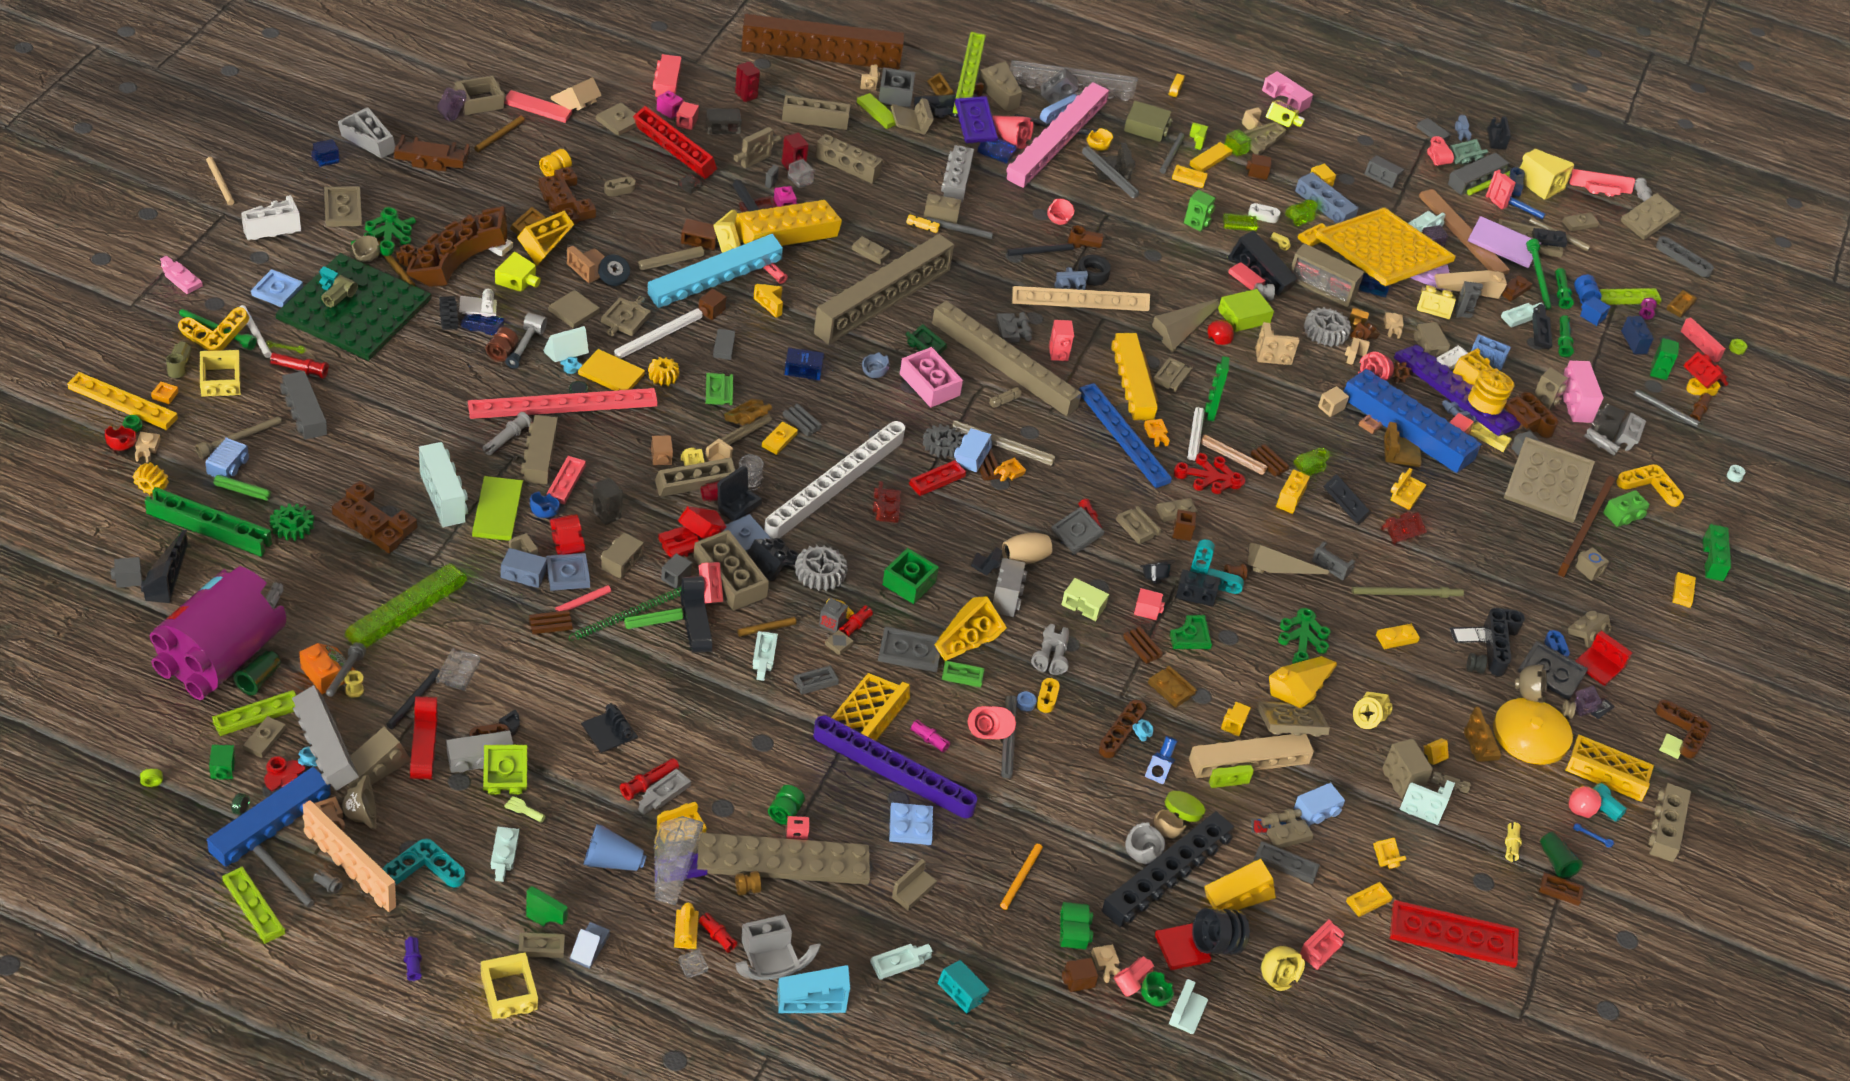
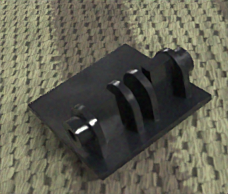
(609, 729)

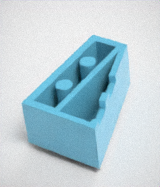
(815, 991)

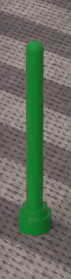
(1533, 247)
(247, 340)

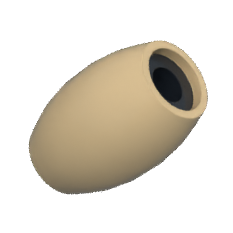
(1027, 547)

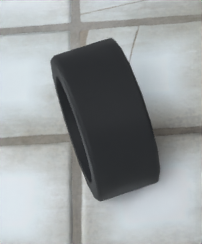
(1098, 262)

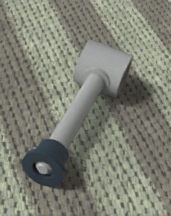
(533, 324)

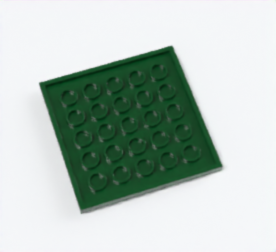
(357, 322)

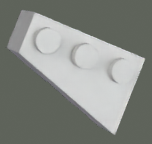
(272, 220)

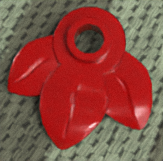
(281, 772)

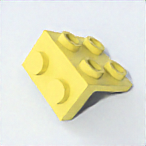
(727, 232)

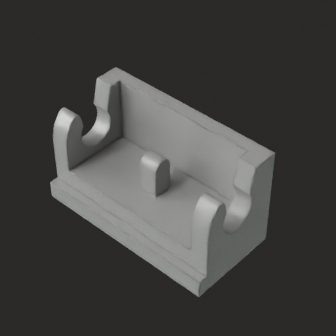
(1630, 431)

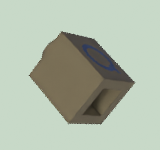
(1591, 563)

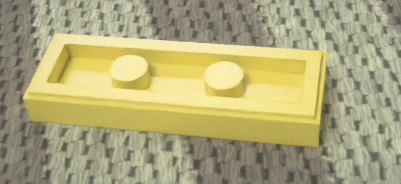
(1487, 436)

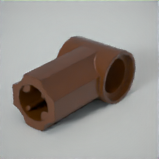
(1080, 237)

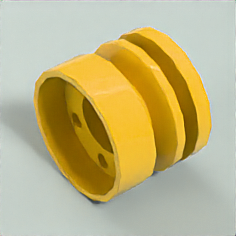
(1491, 391)

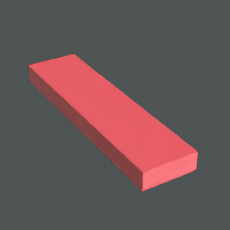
(538, 106)

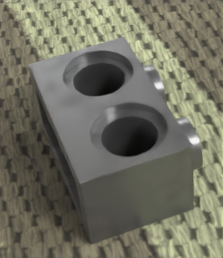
(1059, 86)

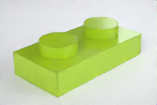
(1231, 776)

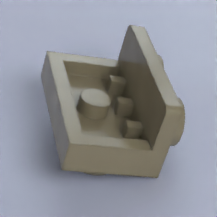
(1589, 626)

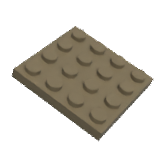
(1549, 479)

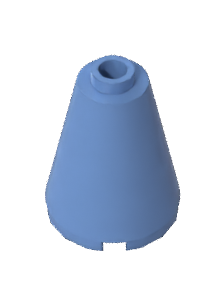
(613, 851)

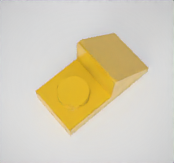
(770, 298)

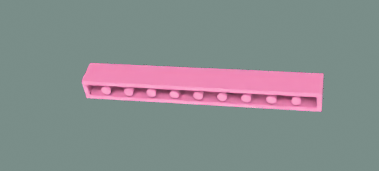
(1057, 135)

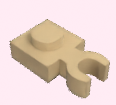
(1394, 323)
(146, 444)
(1107, 960)

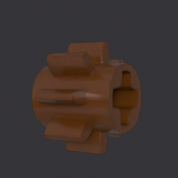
(406, 253)
(1405, 372)

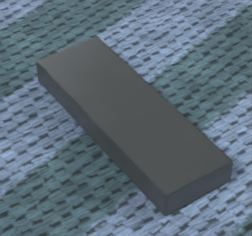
(1287, 862)

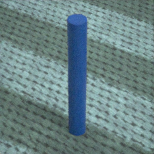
(1527, 208)

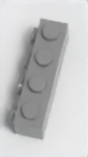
(958, 173)

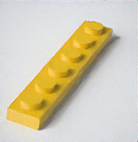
(122, 400)

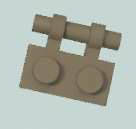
(1287, 834)

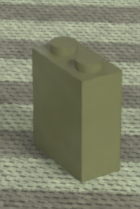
(1148, 121)

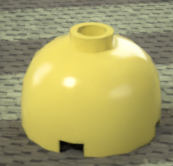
(1281, 967)

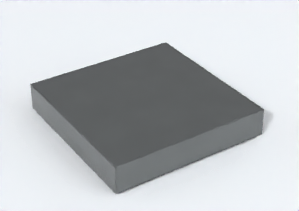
(1077, 530)

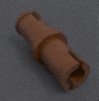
(1701, 406)

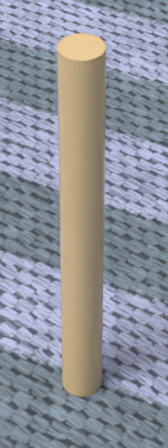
(227, 195)

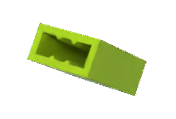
(1245, 310)

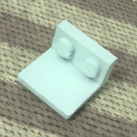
(1427, 803)

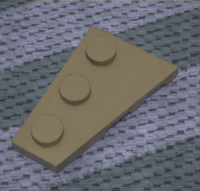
(1265, 136)

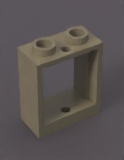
(479, 86)

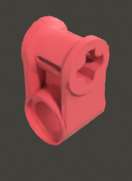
(1440, 152)

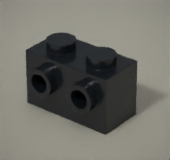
(1197, 587)

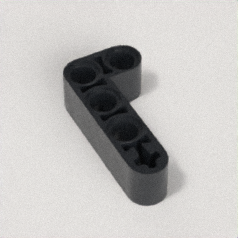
(695, 614)
(1498, 627)

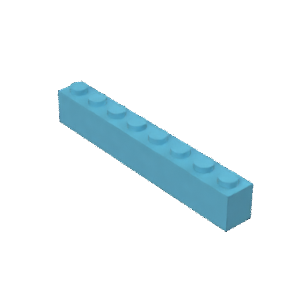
(714, 270)

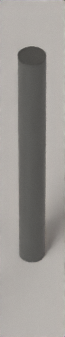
(1171, 154)
(965, 229)
(1667, 408)
(285, 878)

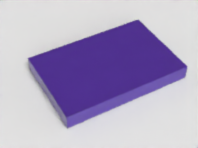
(976, 119)

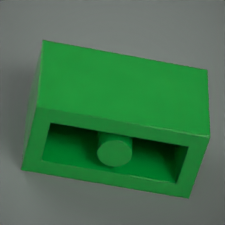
(1664, 359)

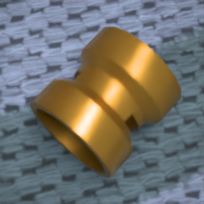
(748, 883)

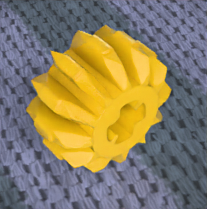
(663, 371)
(149, 477)

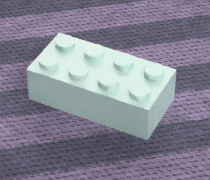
(443, 484)

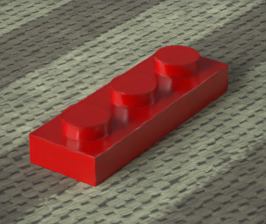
(937, 478)

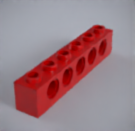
(675, 142)

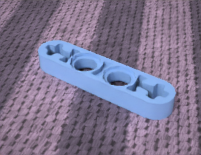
(1052, 112)

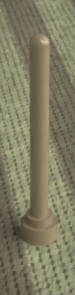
(204, 449)

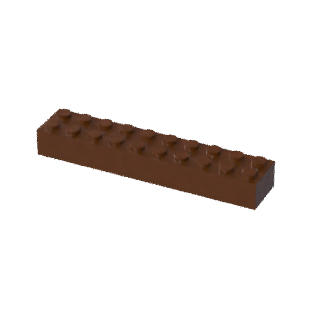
(822, 41)

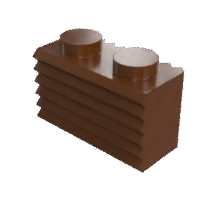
(699, 234)

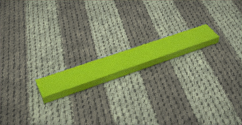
(970, 66)

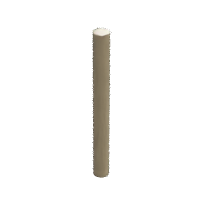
(1570, 239)

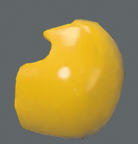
(1100, 140)

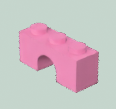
(1280, 85)

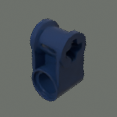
(1517, 176)

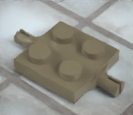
(757, 147)
(626, 316)

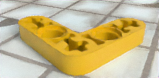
(213, 336)
(1652, 475)

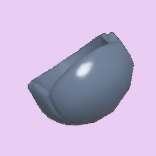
(875, 365)

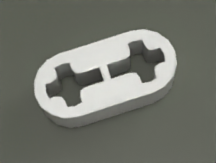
(1264, 213)

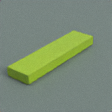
(1628, 296)
(254, 713)
(253, 905)

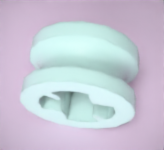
(1736, 473)

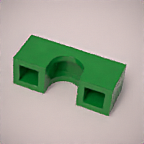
(1717, 545)

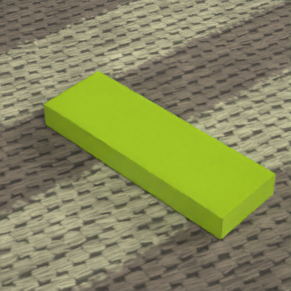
(877, 110)

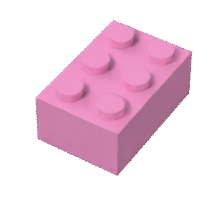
(931, 377)
(1582, 392)

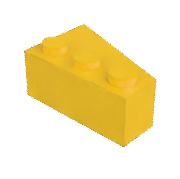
(544, 235)
(1242, 888)

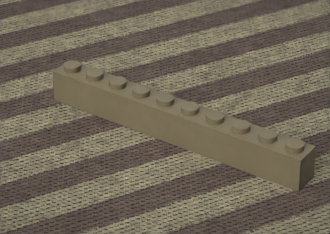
(1006, 358)

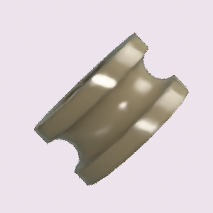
(1568, 709)

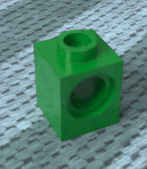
(222, 762)

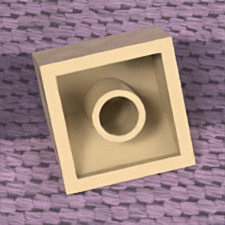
(578, 95)

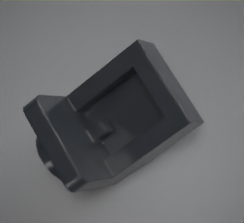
(985, 564)

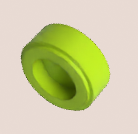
(1737, 346)
(151, 777)

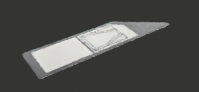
(1468, 634)

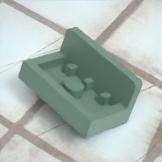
(1467, 152)

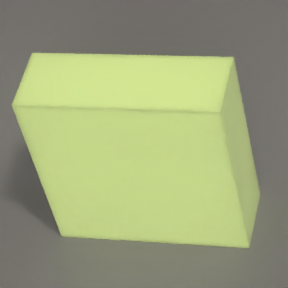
(1671, 746)

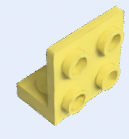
(1436, 302)

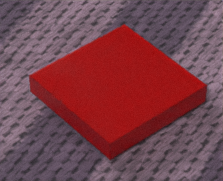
(1180, 948)

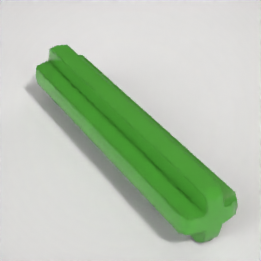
(242, 487)
(653, 618)

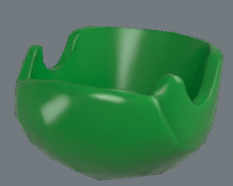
(1156, 989)

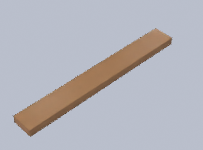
(1462, 231)

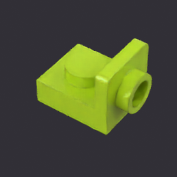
(1199, 134)

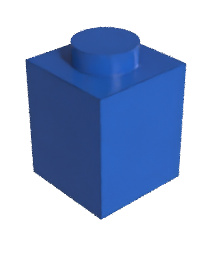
(1594, 311)

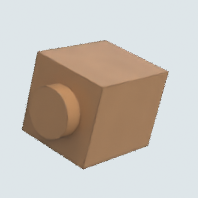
(661, 450)

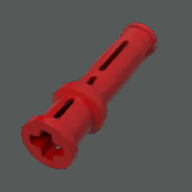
(307, 365)
(642, 782)

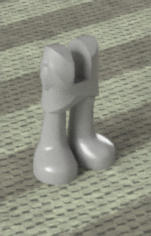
(1052, 642)

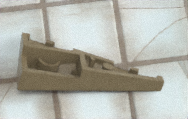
(1179, 324)

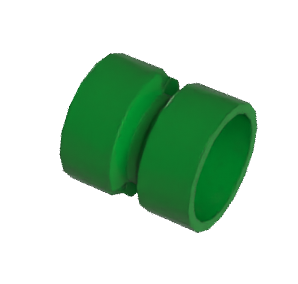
(786, 804)

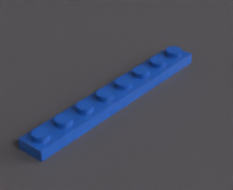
(1125, 435)

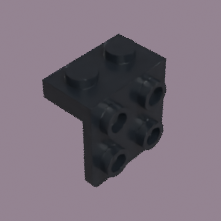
(734, 496)
(771, 556)

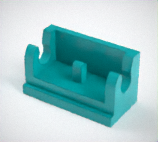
(963, 986)

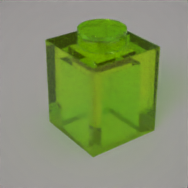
(1238, 142)

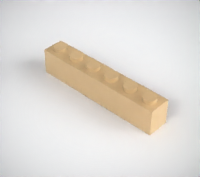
(1257, 752)

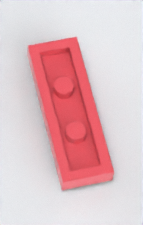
(1703, 340)
(566, 479)

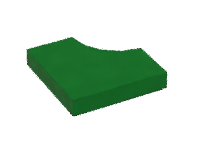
(1192, 634)
(544, 908)

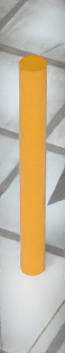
(1021, 876)

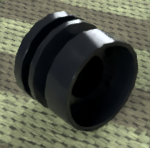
(1220, 931)

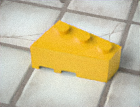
(1470, 366)

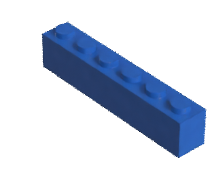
(267, 817)

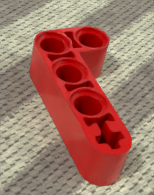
(424, 738)

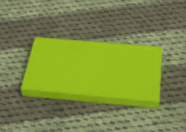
(497, 508)

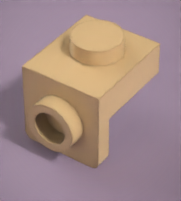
(870, 81)
(1357, 347)

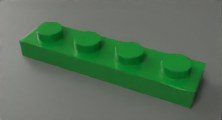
(1218, 384)

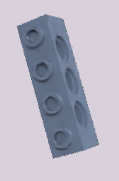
(1328, 199)

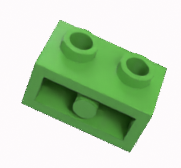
(1199, 210)
(1626, 508)

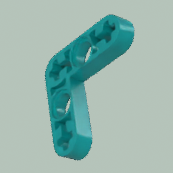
(1204, 569)
(423, 858)

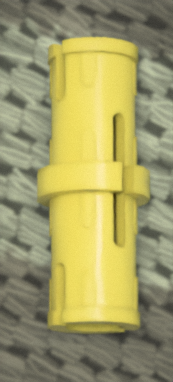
(1513, 841)

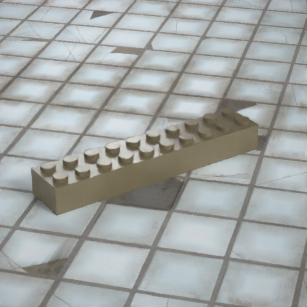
(883, 289)

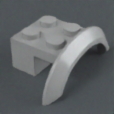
(770, 950)

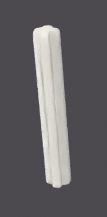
(1196, 433)

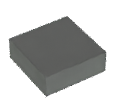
(771, 176)

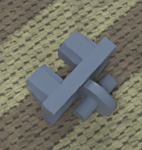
(1071, 279)

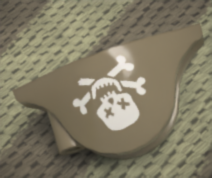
(360, 803)

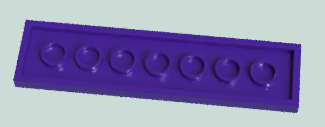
(1453, 388)

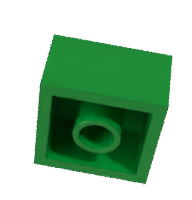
(910, 575)

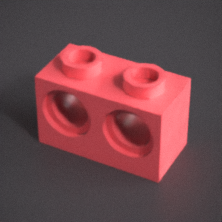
(1061, 340)

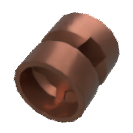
(502, 344)

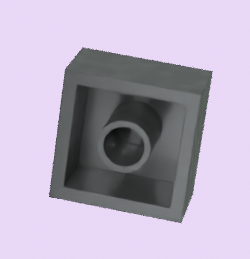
(896, 87)

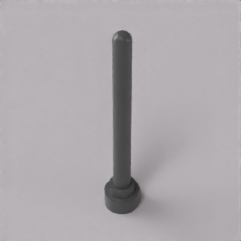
(355, 653)

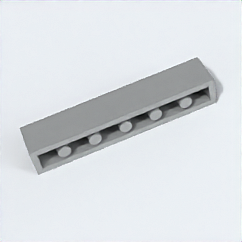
(325, 738)

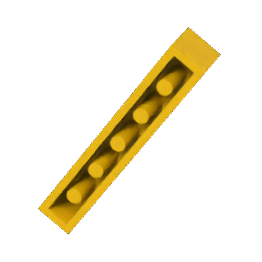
(1134, 376)

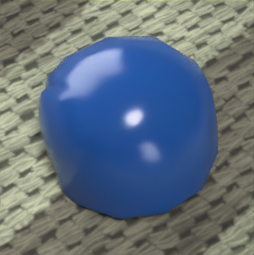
(544, 505)

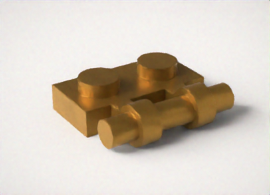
(748, 412)

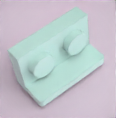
(1427, 220)

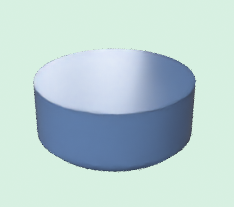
(1026, 701)

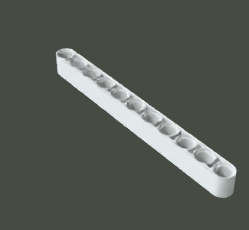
(834, 480)

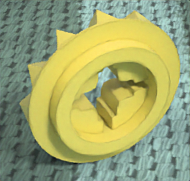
(1363, 706)

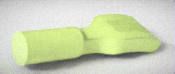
(520, 807)

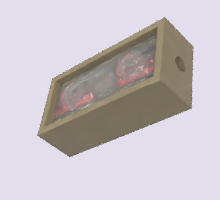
(1326, 275)

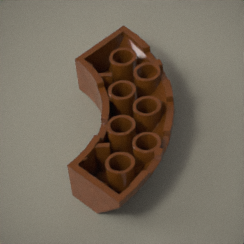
(456, 244)

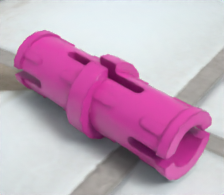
(930, 736)

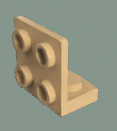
(1275, 348)

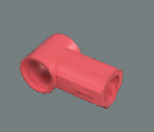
(1130, 978)

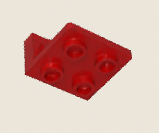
(1704, 370)
(1604, 658)

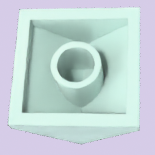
(567, 344)

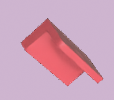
(712, 582)

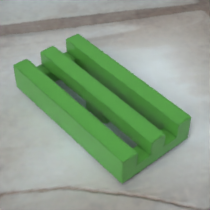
(963, 674)

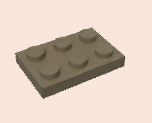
(342, 206)
(1650, 216)

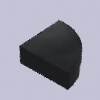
(512, 721)

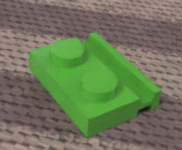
(719, 389)

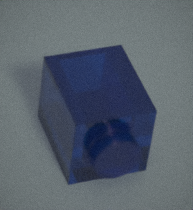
(325, 153)

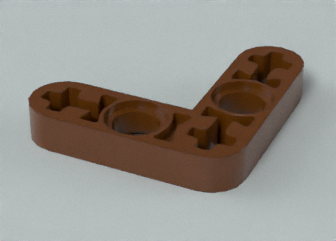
(1693, 724)

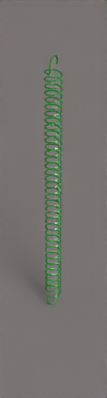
(623, 616)

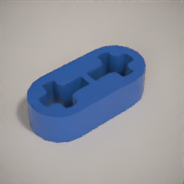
(1560, 646)

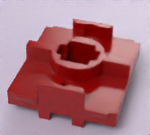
(678, 541)

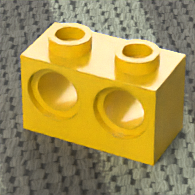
(1293, 491)

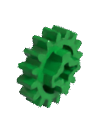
(292, 522)

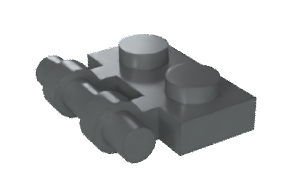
(1009, 325)

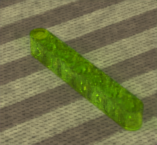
(406, 605)

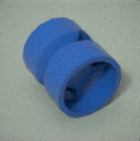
(1586, 288)

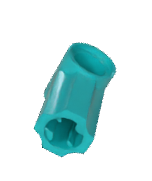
(1609, 804)

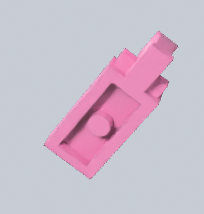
(180, 275)

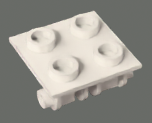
(485, 306)

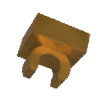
(1358, 316)

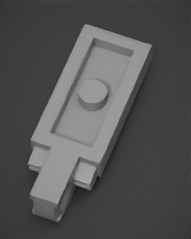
(664, 791)

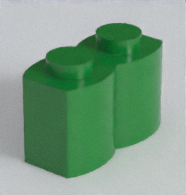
(1075, 925)

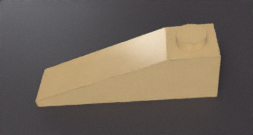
(1492, 281)

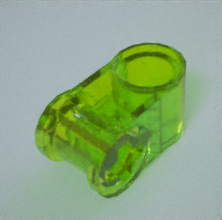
(1302, 212)
(1312, 461)

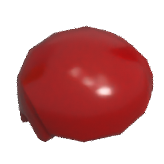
(1221, 332)
(121, 438)

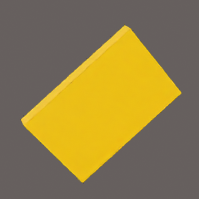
(611, 371)

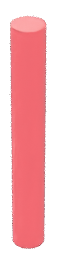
(584, 599)

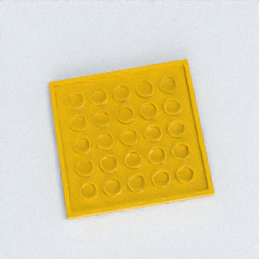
(1385, 246)

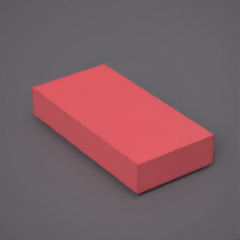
(1245, 275)

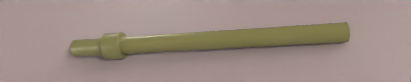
(1443, 592)

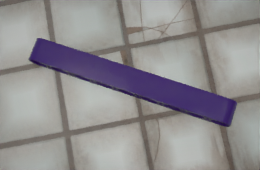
(895, 766)

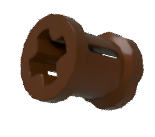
(1237, 570)

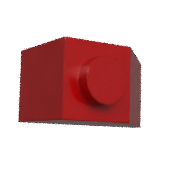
(702, 521)

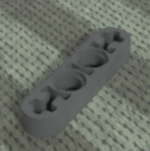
(1670, 248)

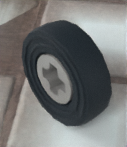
(606, 272)

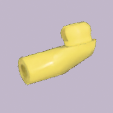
(1283, 241)

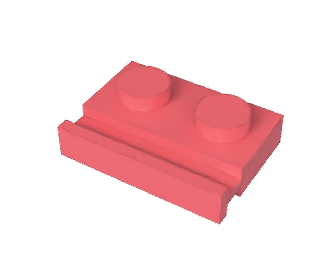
(1500, 189)

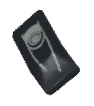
(1604, 708)

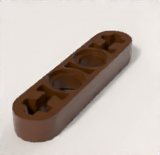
(1120, 727)

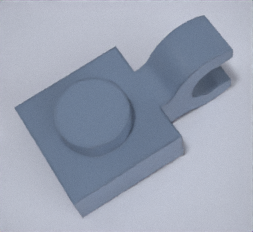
(1461, 127)

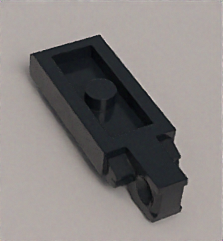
(1541, 327)

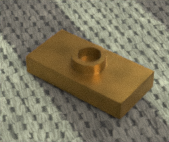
(1681, 303)

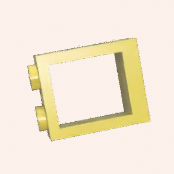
(210, 361)
(506, 967)

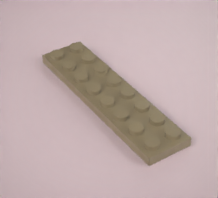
(784, 858)

